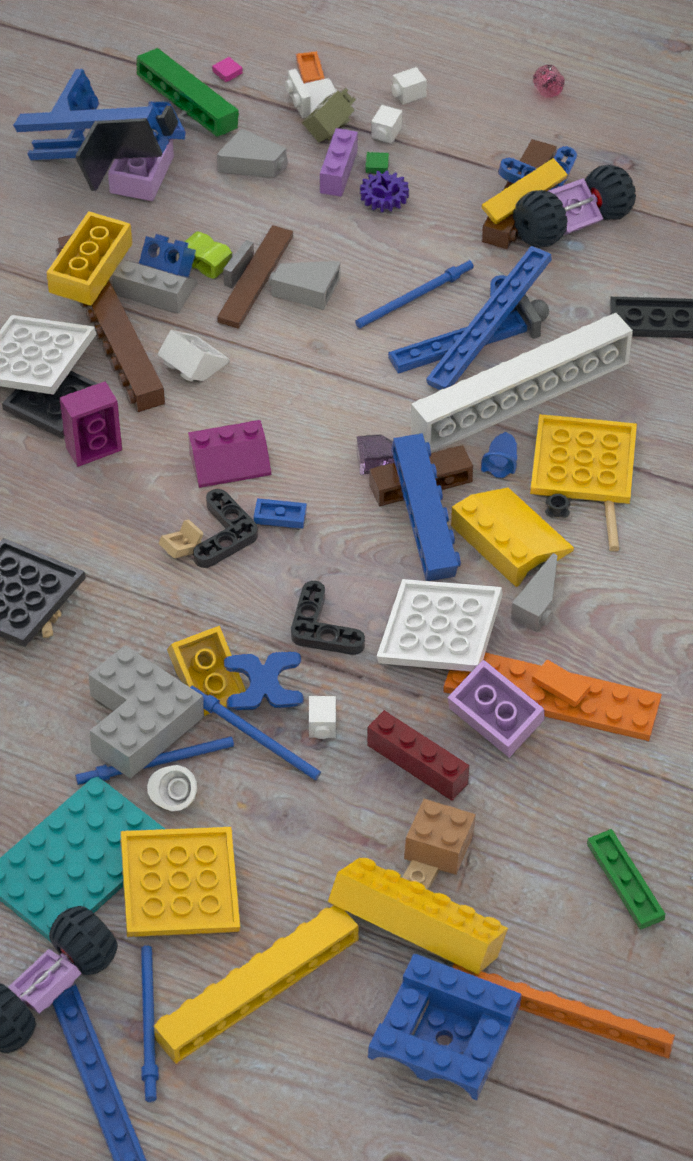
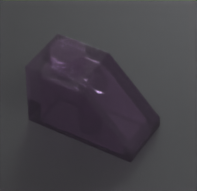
(373, 452)

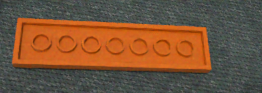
(605, 707)

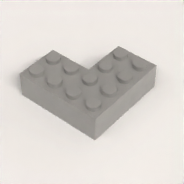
(147, 708)

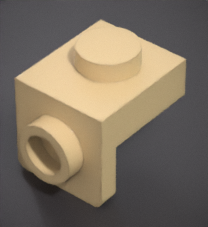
(182, 542)

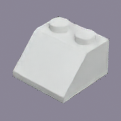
(191, 356)

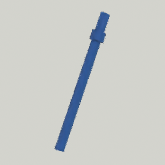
(450, 275)
(212, 705)
(105, 772)
(149, 1070)

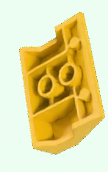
(507, 532)

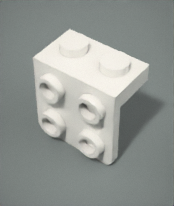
(308, 95)

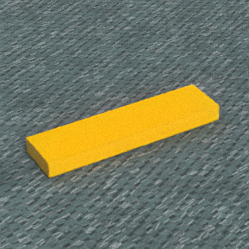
(542, 178)

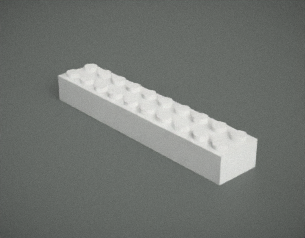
(522, 382)

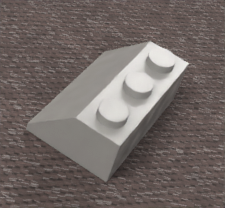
(152, 286)

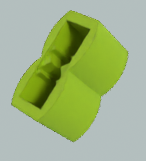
(209, 256)

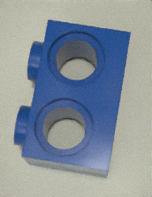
(167, 256)

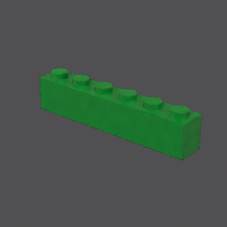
(187, 92)

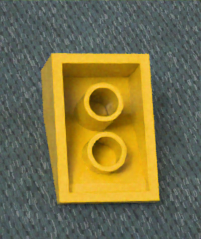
(201, 664)

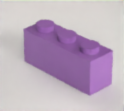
(338, 162)

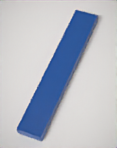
(436, 347)

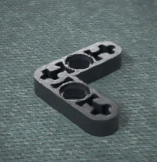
(232, 532)
(312, 625)

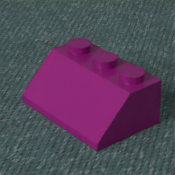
(229, 453)

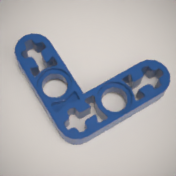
(517, 166)

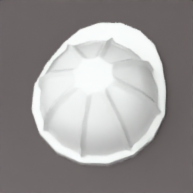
(172, 787)

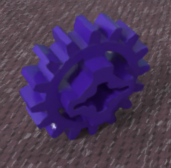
(384, 191)

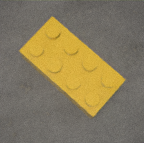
(89, 258)

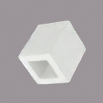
(409, 85)
(386, 124)
(322, 717)

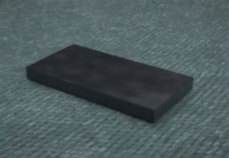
(655, 316)

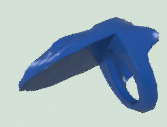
(501, 456)

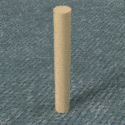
(611, 526)

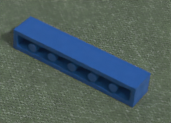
(425, 508)

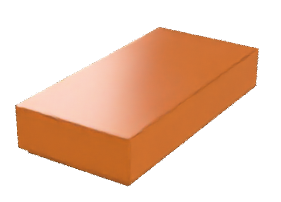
(309, 67)
(561, 683)

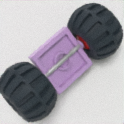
(548, 215)
(84, 948)

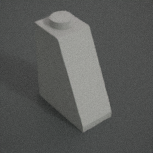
(252, 156)
(306, 282)

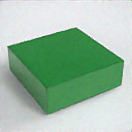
(376, 162)

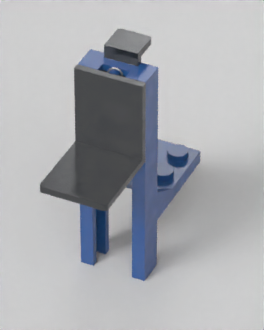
(113, 132)

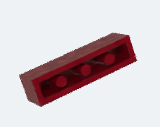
(418, 755)

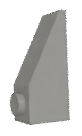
(534, 602)

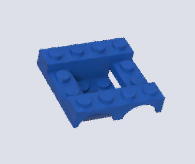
(460, 1007)

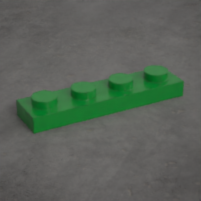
(626, 879)

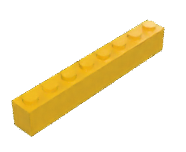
(255, 983)

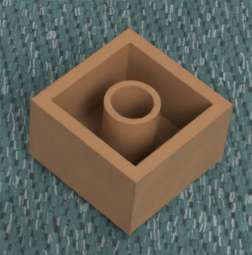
(439, 836)

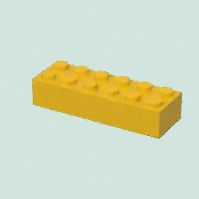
(418, 914)

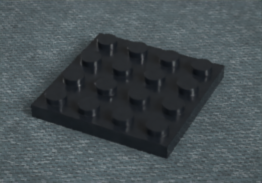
(31, 590)

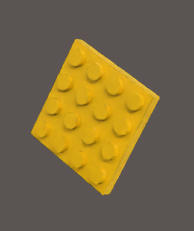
(584, 458)
(179, 881)

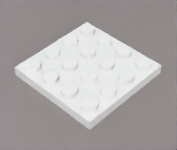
(40, 352)
(440, 625)

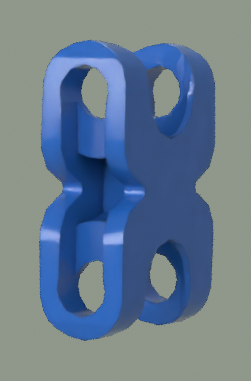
(263, 681)

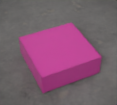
(227, 69)

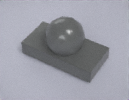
(533, 314)

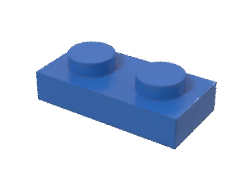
(280, 513)

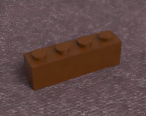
(452, 469)

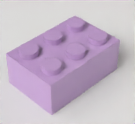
(140, 176)
(496, 708)

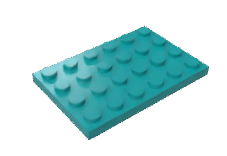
(71, 856)

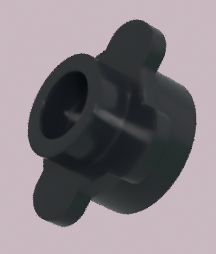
(557, 506)

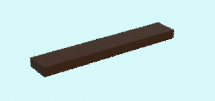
(255, 277)

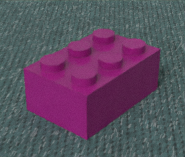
(91, 423)

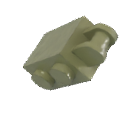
(329, 115)

